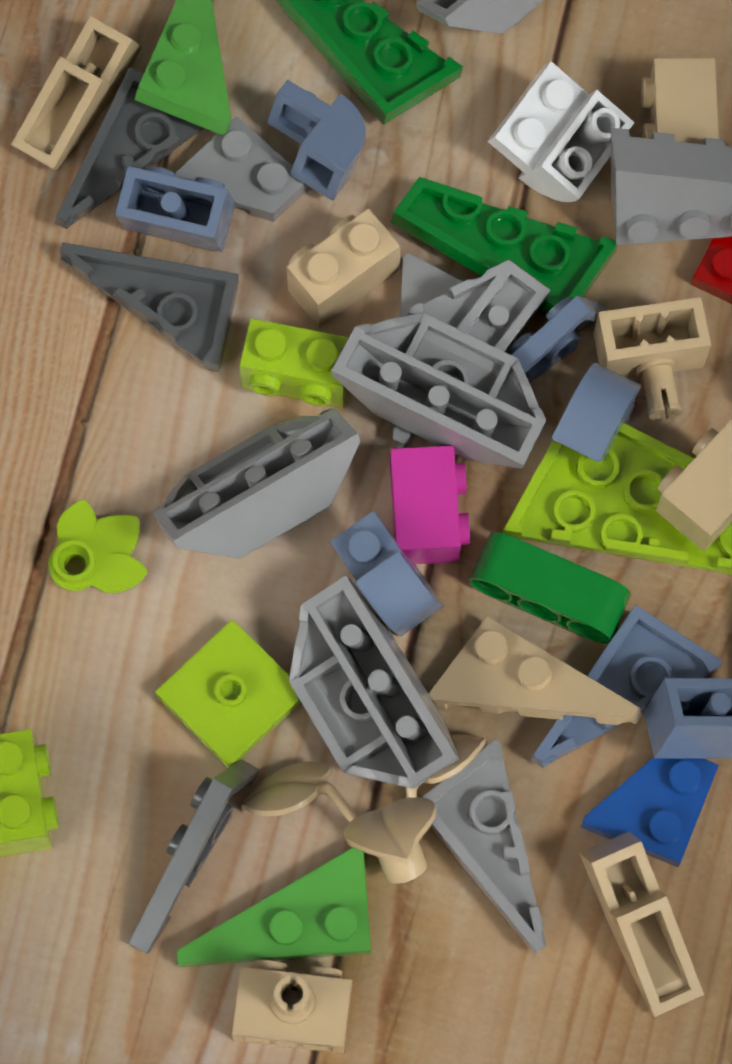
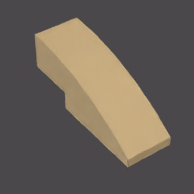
(76, 93)
(642, 923)

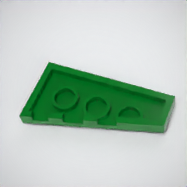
(373, 53)
(488, 236)

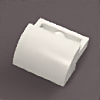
(558, 134)

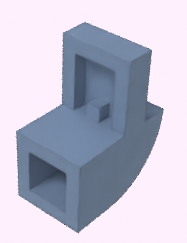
(327, 134)
(597, 412)
(386, 574)

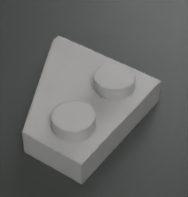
(249, 170)
(490, 306)

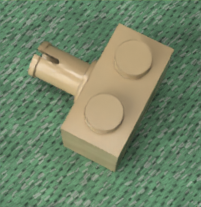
(652, 345)
(292, 1007)

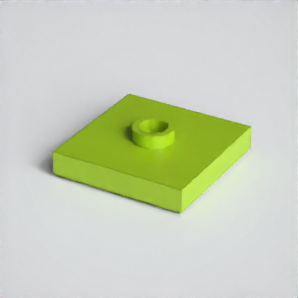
(230, 694)

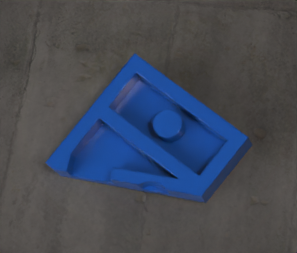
(657, 806)

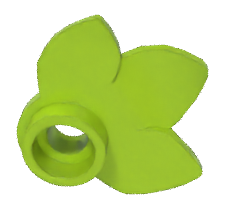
(101, 545)

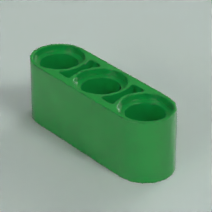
(549, 587)

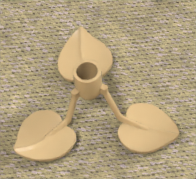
(388, 833)

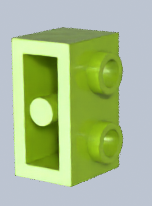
(292, 363)
(24, 808)

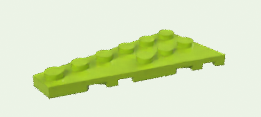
(612, 505)

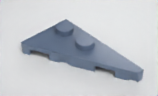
(557, 337)
(634, 668)

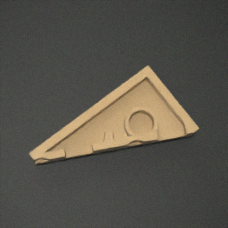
(513, 675)

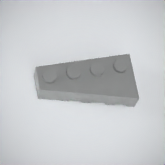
(669, 188)

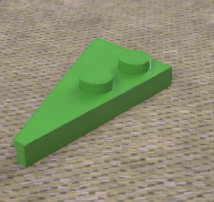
(187, 69)
(307, 919)

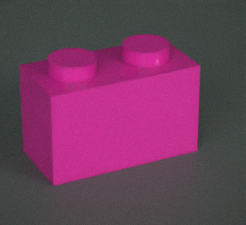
(426, 503)

